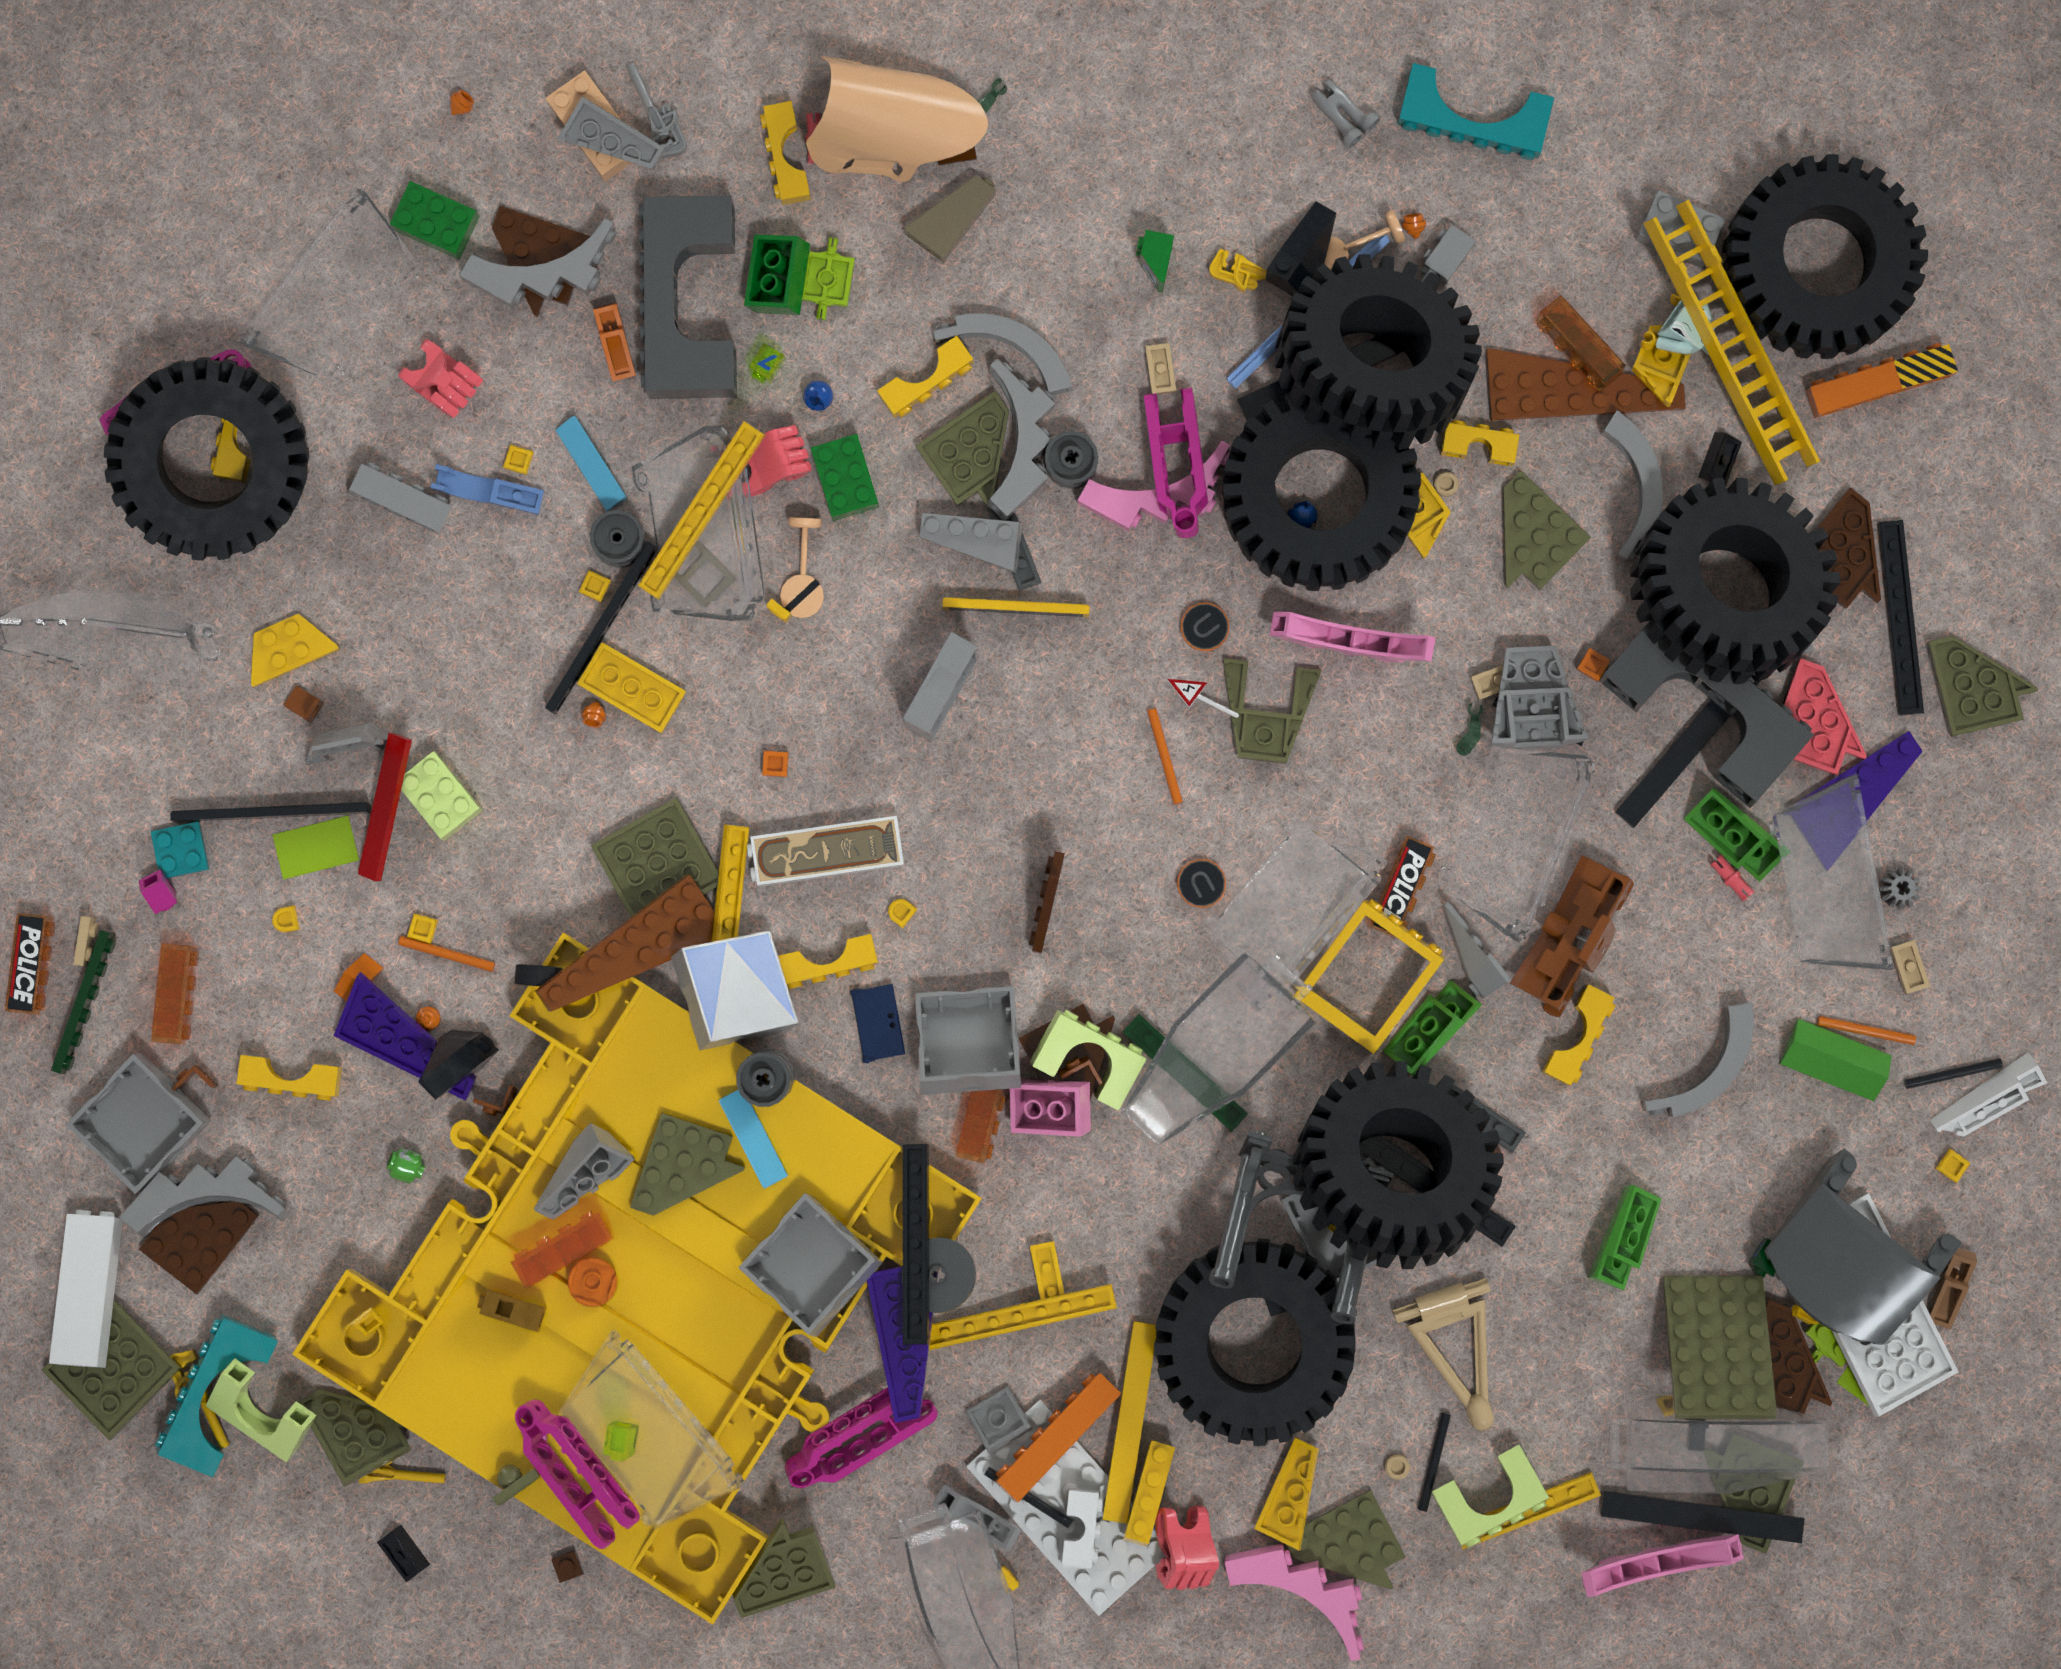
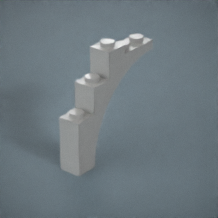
(546, 279)
(1031, 441)
(164, 1196)

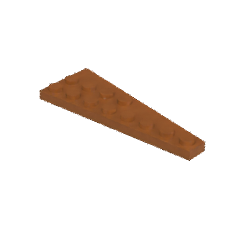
(1548, 388)
(646, 940)

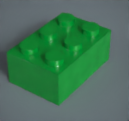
(434, 220)
(777, 274)
(845, 477)

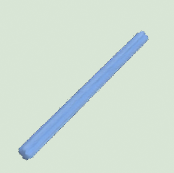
(1267, 348)

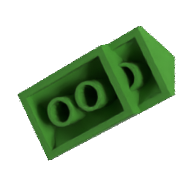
(1734, 835)
(1432, 1026)
(1836, 1060)
(1625, 1237)

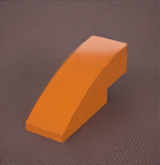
(614, 341)

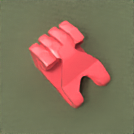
(442, 380)
(778, 459)
(1188, 1549)

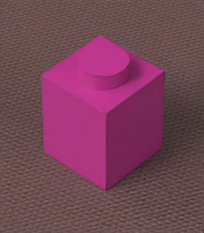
(158, 892)

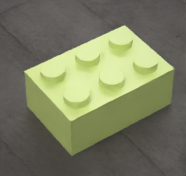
(439, 796)

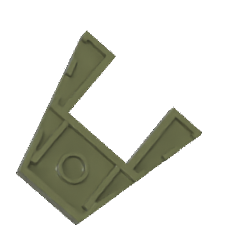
(1262, 733)

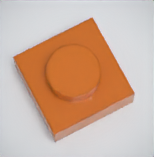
(1593, 665)
(775, 764)

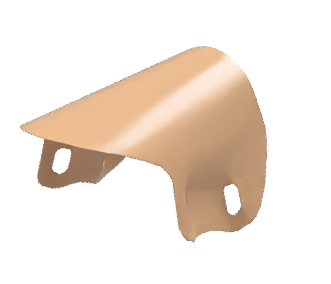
(892, 118)

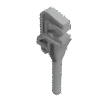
(661, 122)

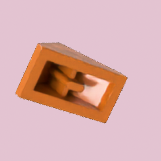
(363, 964)

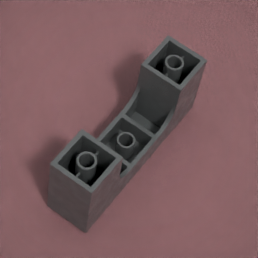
(671, 234)
(1767, 731)

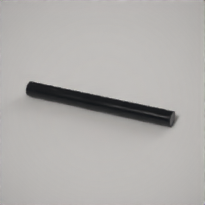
(1953, 1073)
(1434, 1462)
(1038, 1503)

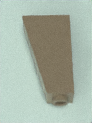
(949, 220)

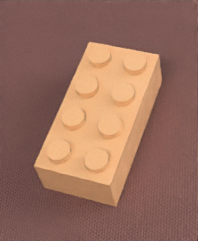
(563, 104)

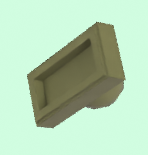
(513, 1482)

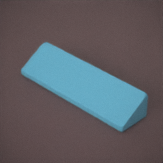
(591, 463)
(753, 1139)

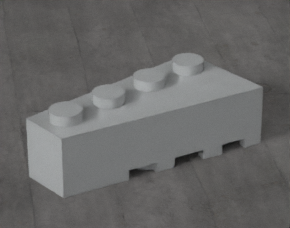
(399, 498)
(983, 539)

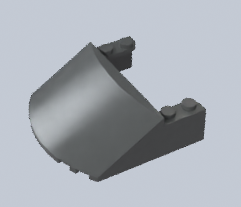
(1846, 1266)

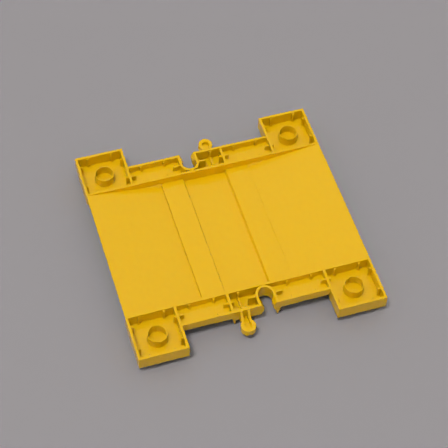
(679, 1285)

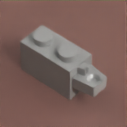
(1448, 254)

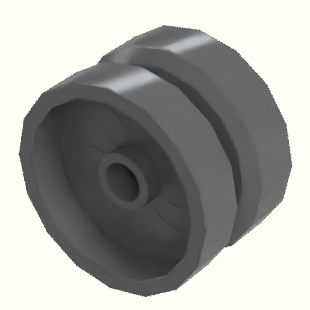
(1070, 445)
(619, 523)
(751, 1083)

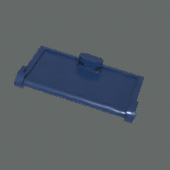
(875, 1022)

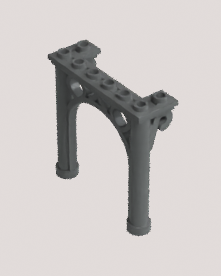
(1257, 1152)

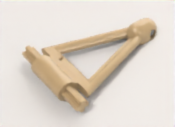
(1444, 1308)

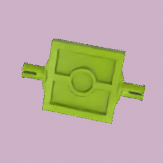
(828, 279)
(1825, 1344)

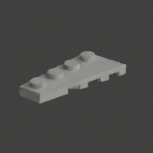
(602, 132)

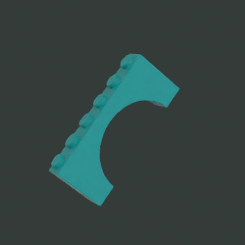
(1426, 111)
(183, 1437)

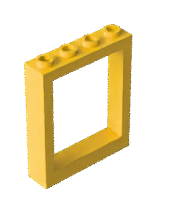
(1409, 937)

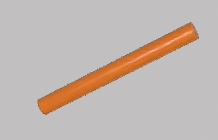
(1164, 756)
(446, 953)
(1866, 1030)

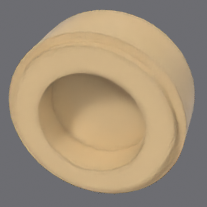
(1446, 484)
(1397, 1467)

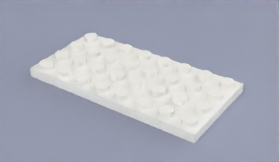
(1909, 1359)
(1118, 1561)

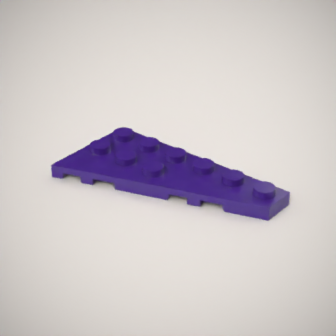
(1881, 771)
(388, 1032)
(902, 1364)

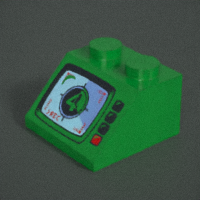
(1154, 256)

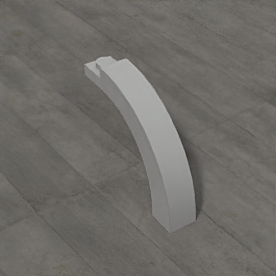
(1017, 335)
(1648, 476)
(1730, 1061)

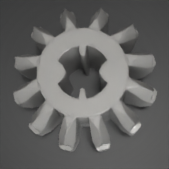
(1892, 891)

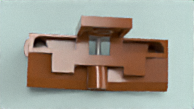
(1554, 961)

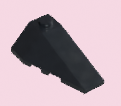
(1303, 250)
(455, 1059)

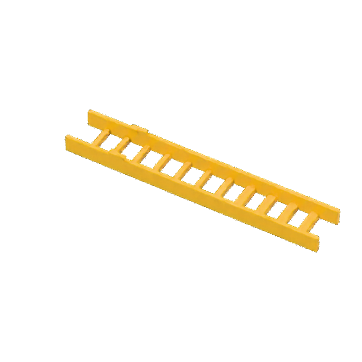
(1738, 393)

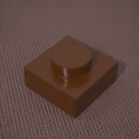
(567, 1566)

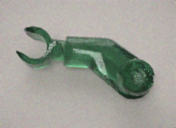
(990, 98)
(1473, 735)

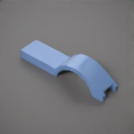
(488, 490)

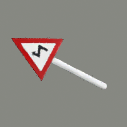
(1191, 690)

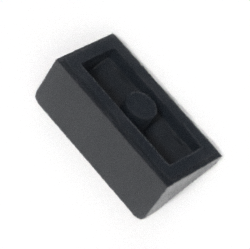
(1720, 457)
(403, 1553)

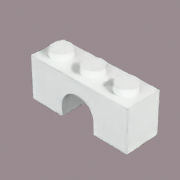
(1081, 1550)

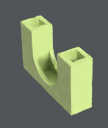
(1066, 1032)
(233, 1404)
(1470, 1525)

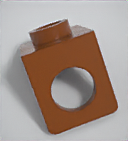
(303, 704)
(1076, 1064)
(187, 1074)
(492, 1109)

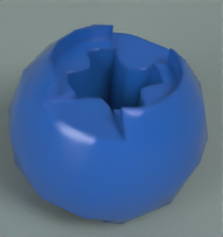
(818, 395)
(1303, 513)

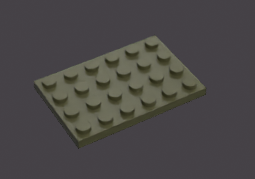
(1719, 1347)

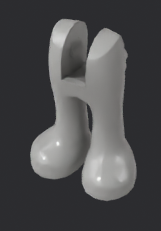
(1337, 100)

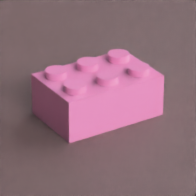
(1050, 1107)

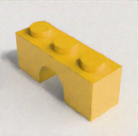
(1501, 443)

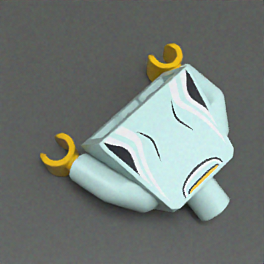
(1678, 331)

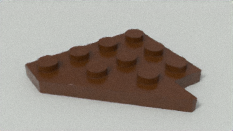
(535, 242)
(1852, 538)
(1047, 892)
(1093, 1051)
(198, 1241)
(1792, 1363)

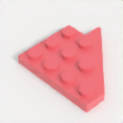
(1817, 703)

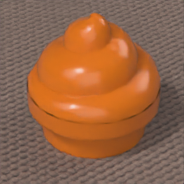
(461, 102)
(1414, 224)
(593, 715)
(428, 1018)

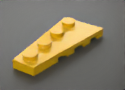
(1289, 1499)

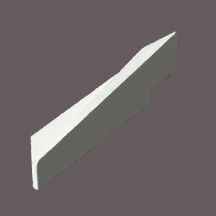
(1992, 1098)

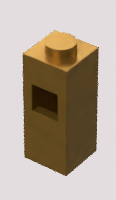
(511, 1310)

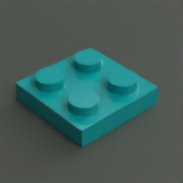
(180, 850)

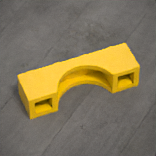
(781, 123)
(902, 395)
(230, 461)
(857, 954)
(1593, 1008)
(258, 1072)
(1149, 1493)

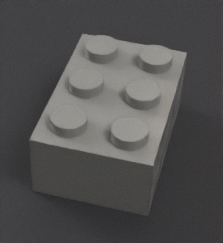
(1664, 208)

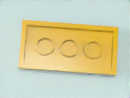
(631, 688)

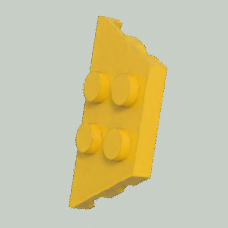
(1660, 369)
(1429, 518)
(286, 648)

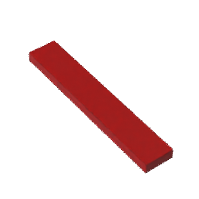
(384, 806)

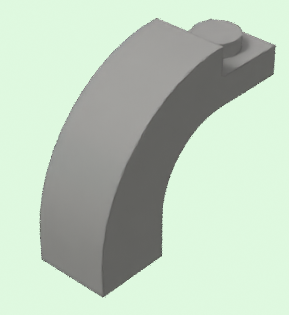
(959, 1504)

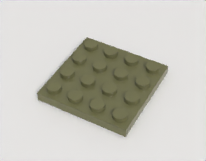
(655, 855)
(132, 1376)

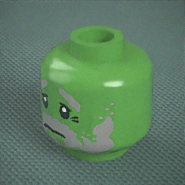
(405, 1165)

